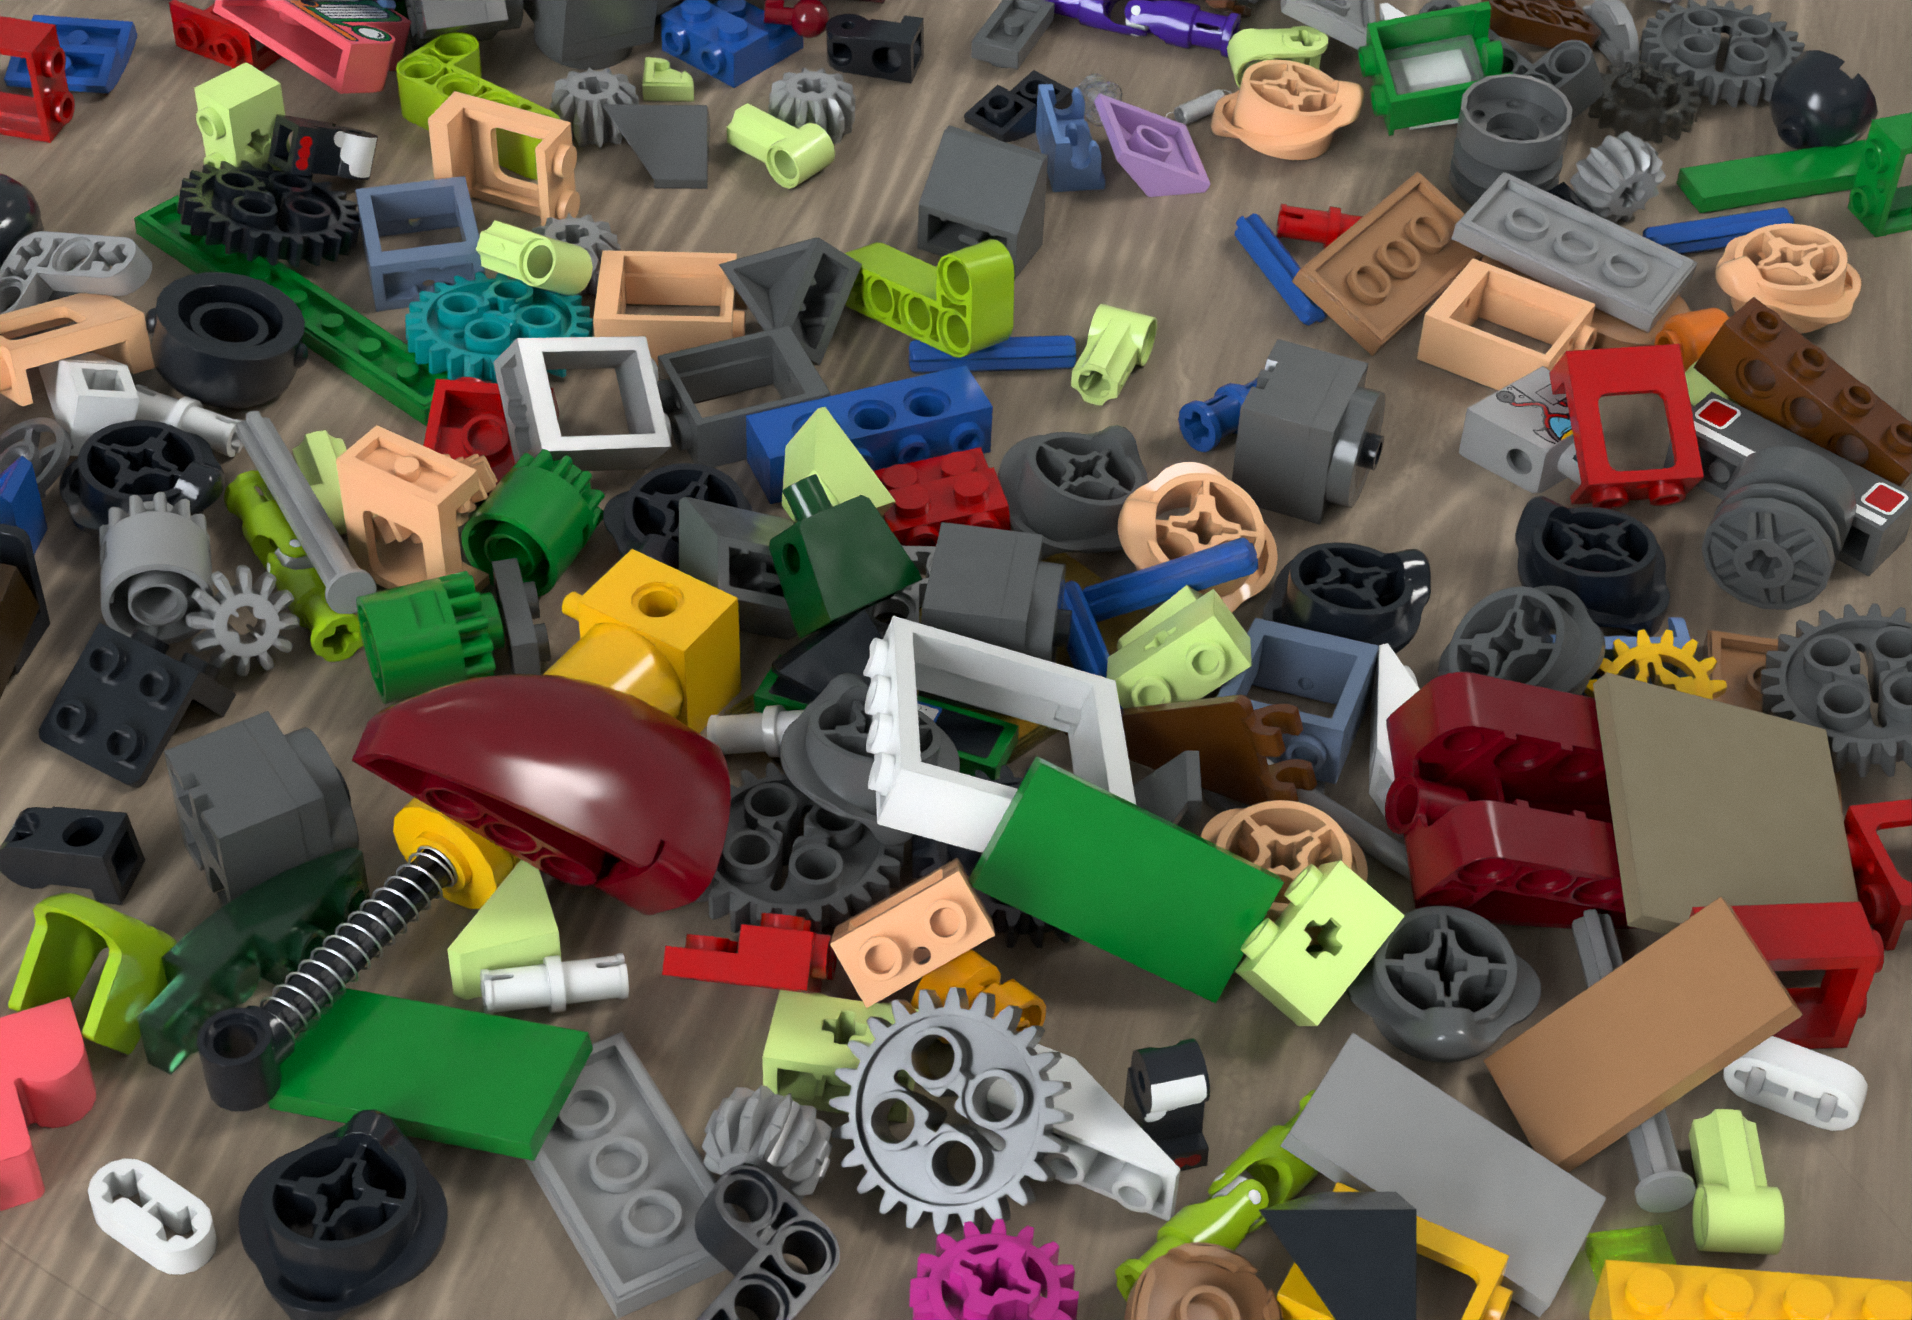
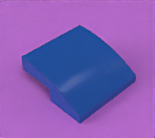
(93, 51)

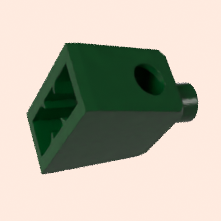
(836, 558)

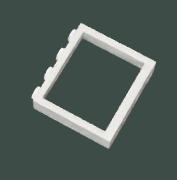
(954, 804)

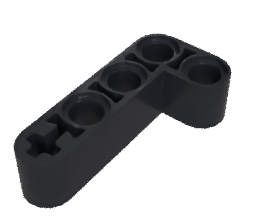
(756, 1248)

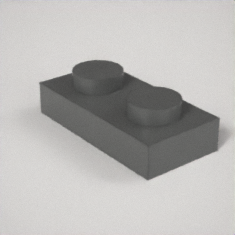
(1012, 32)
(517, 606)

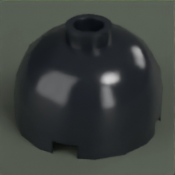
(1820, 103)

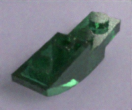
(247, 941)

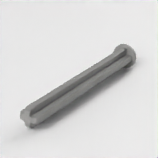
(305, 514)
(1652, 1145)

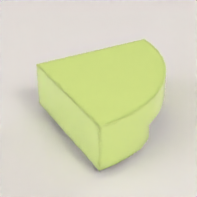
(665, 83)

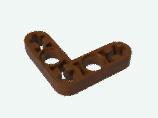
(1542, 22)

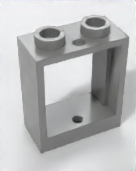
(532, 412)

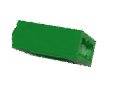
(1875, 192)

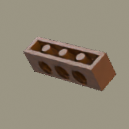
(1800, 388)

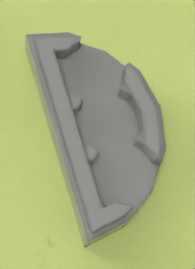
(1618, 31)

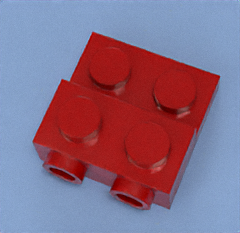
(470, 420)
(943, 489)
(770, 956)

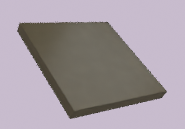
(1717, 805)

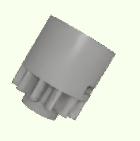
(153, 566)

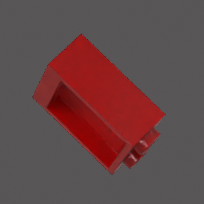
(52, 105)
(1819, 938)

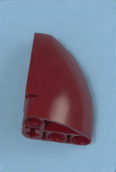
(565, 781)

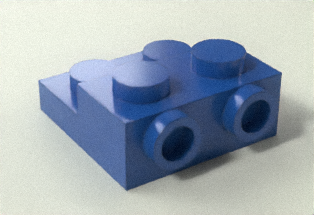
(726, 39)

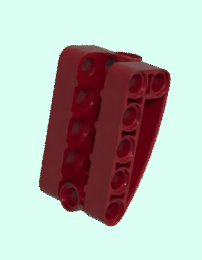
(1504, 802)

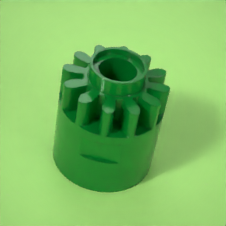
(535, 514)
(428, 635)

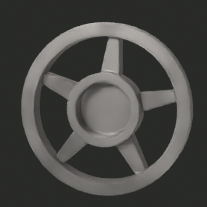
(52, 457)

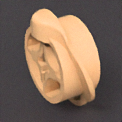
(1287, 109)
(1793, 272)
(1217, 515)
(1285, 841)

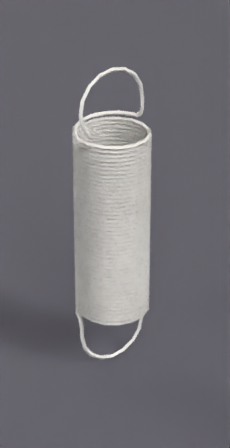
(1197, 108)

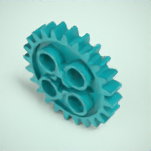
(477, 320)

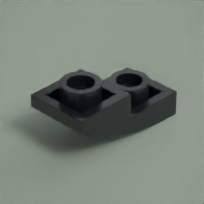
(1013, 113)

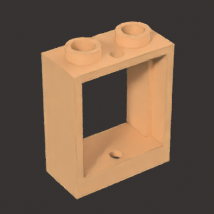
(667, 280)
(1510, 302)
(925, 919)

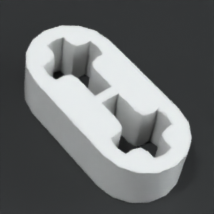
(1798, 1083)
(143, 1228)

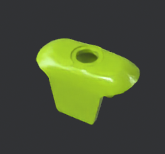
(62, 950)

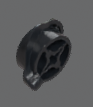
(139, 461)
(649, 512)
(1600, 558)
(1353, 593)
(343, 1219)

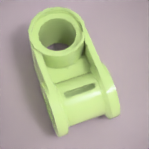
(1275, 45)

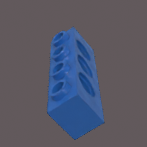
(884, 422)

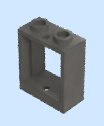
(726, 369)

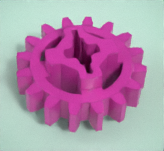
(993, 1278)

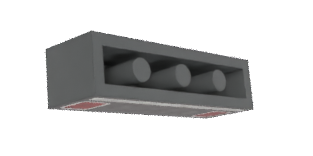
(1731, 433)

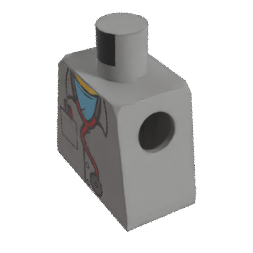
(1523, 434)

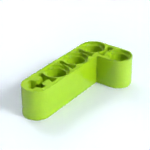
(454, 64)
(951, 307)

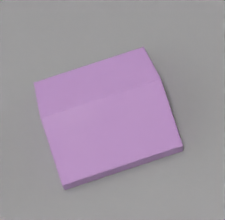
(1152, 149)

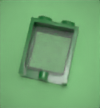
(1428, 63)

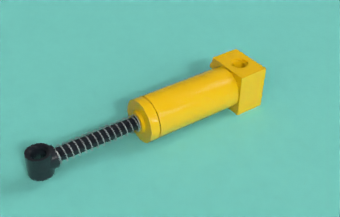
(639, 634)

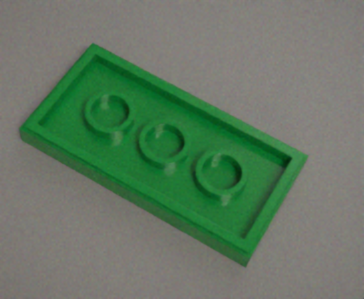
(1125, 880)
(434, 1071)

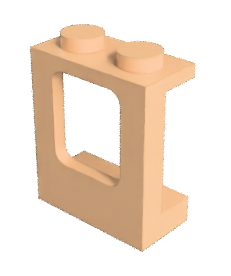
(466, 145)
(101, 327)
(414, 490)

